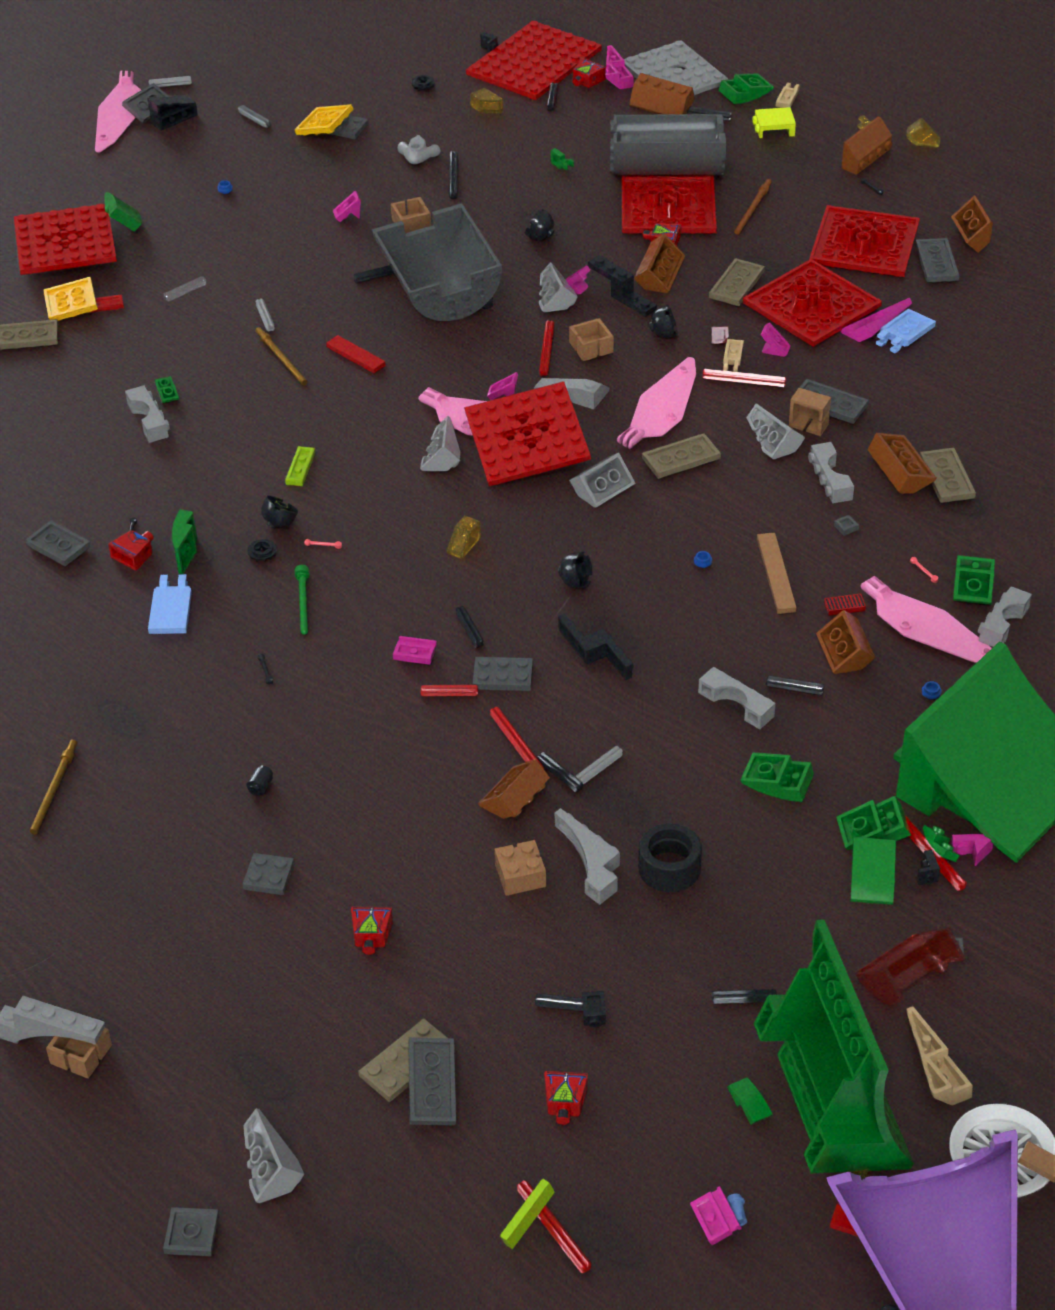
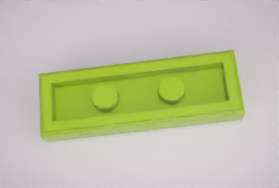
(300, 466)
(527, 1213)

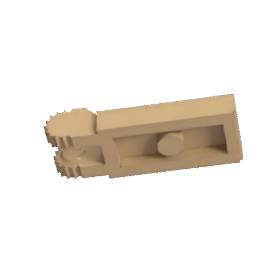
(787, 96)
(733, 354)

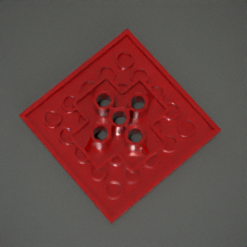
(668, 200)
(64, 239)
(865, 241)
(812, 302)
(527, 433)

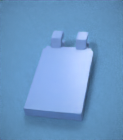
(904, 330)
(170, 607)

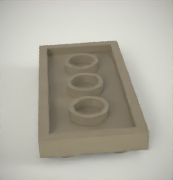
(736, 282)
(28, 334)
(681, 455)
(952, 479)
(390, 1069)

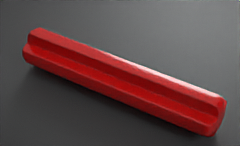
(449, 690)

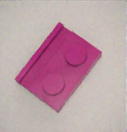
(414, 650)
(715, 1216)

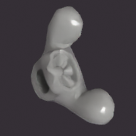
(416, 150)

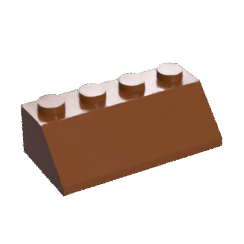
(661, 95)
(866, 146)
(659, 265)
(901, 462)

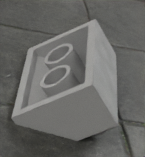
(603, 481)

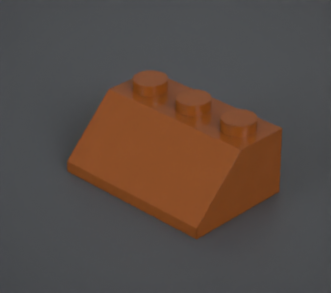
(974, 224)
(845, 644)
(515, 789)

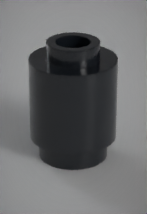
(260, 780)

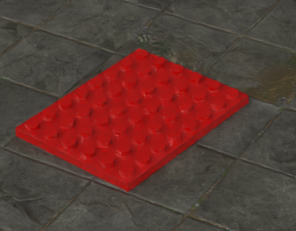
(533, 59)

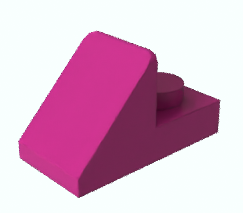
(349, 205)
(577, 279)
(775, 342)
(505, 386)
(973, 844)

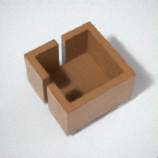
(417, 217)
(591, 339)
(807, 406)
(520, 867)
(77, 1054)

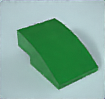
(745, 88)
(122, 212)
(184, 539)
(974, 579)
(778, 776)
(874, 821)
(873, 870)

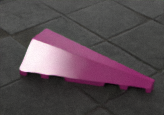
(616, 70)
(872, 324)

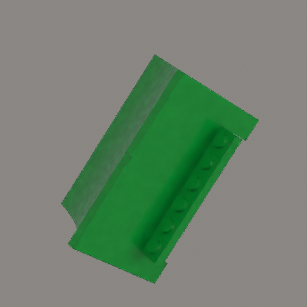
(985, 755)
(833, 1067)

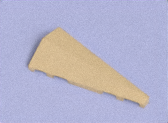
(943, 1075)

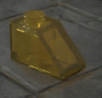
(486, 101)
(922, 134)
(464, 536)

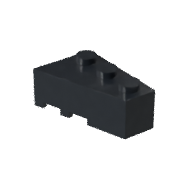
(171, 110)

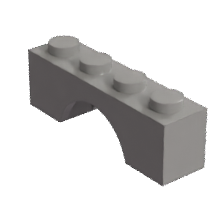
(141, 402)
(836, 485)
(1012, 605)
(718, 686)

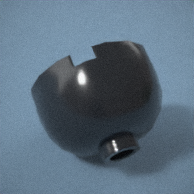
(541, 226)
(663, 322)
(277, 513)
(576, 570)

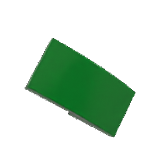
(166, 389)
(940, 842)
(750, 1099)

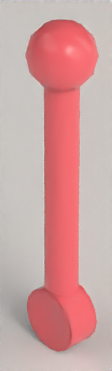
(337, 545)
(934, 578)

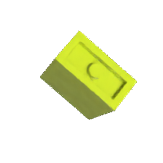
(774, 120)

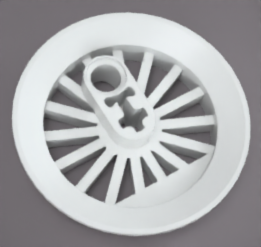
(996, 1119)

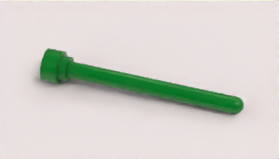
(302, 575)

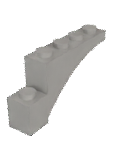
(596, 855)
(39, 1018)

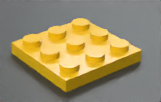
(323, 120)
(70, 299)

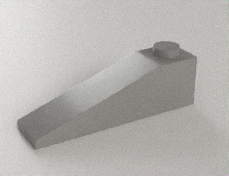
(555, 290)
(581, 391)
(773, 434)
(443, 450)
(271, 1161)

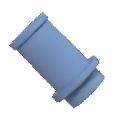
(736, 1203)

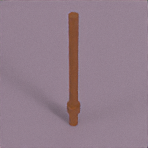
(764, 188)

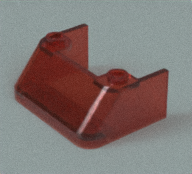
(909, 962)

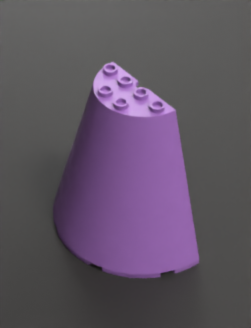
(943, 1230)

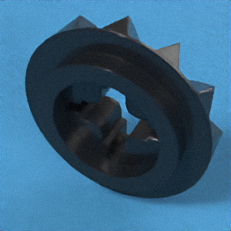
(423, 82)
(255, 547)

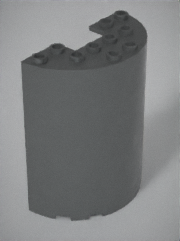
(668, 144)
(443, 266)

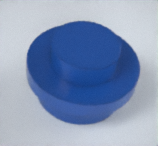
(224, 187)
(703, 559)
(931, 690)

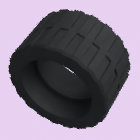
(673, 839)

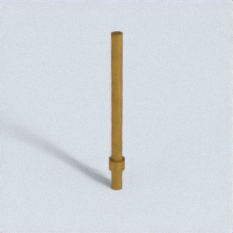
(266, 339)
(66, 758)

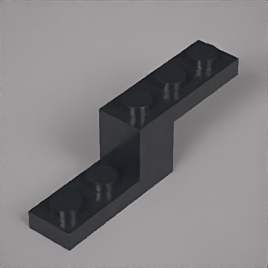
(622, 285)
(595, 646)

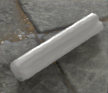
(168, 82)
(265, 315)
(599, 765)

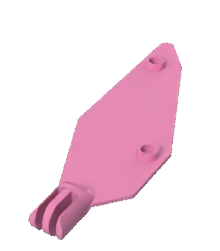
(112, 116)
(661, 405)
(450, 407)
(924, 622)

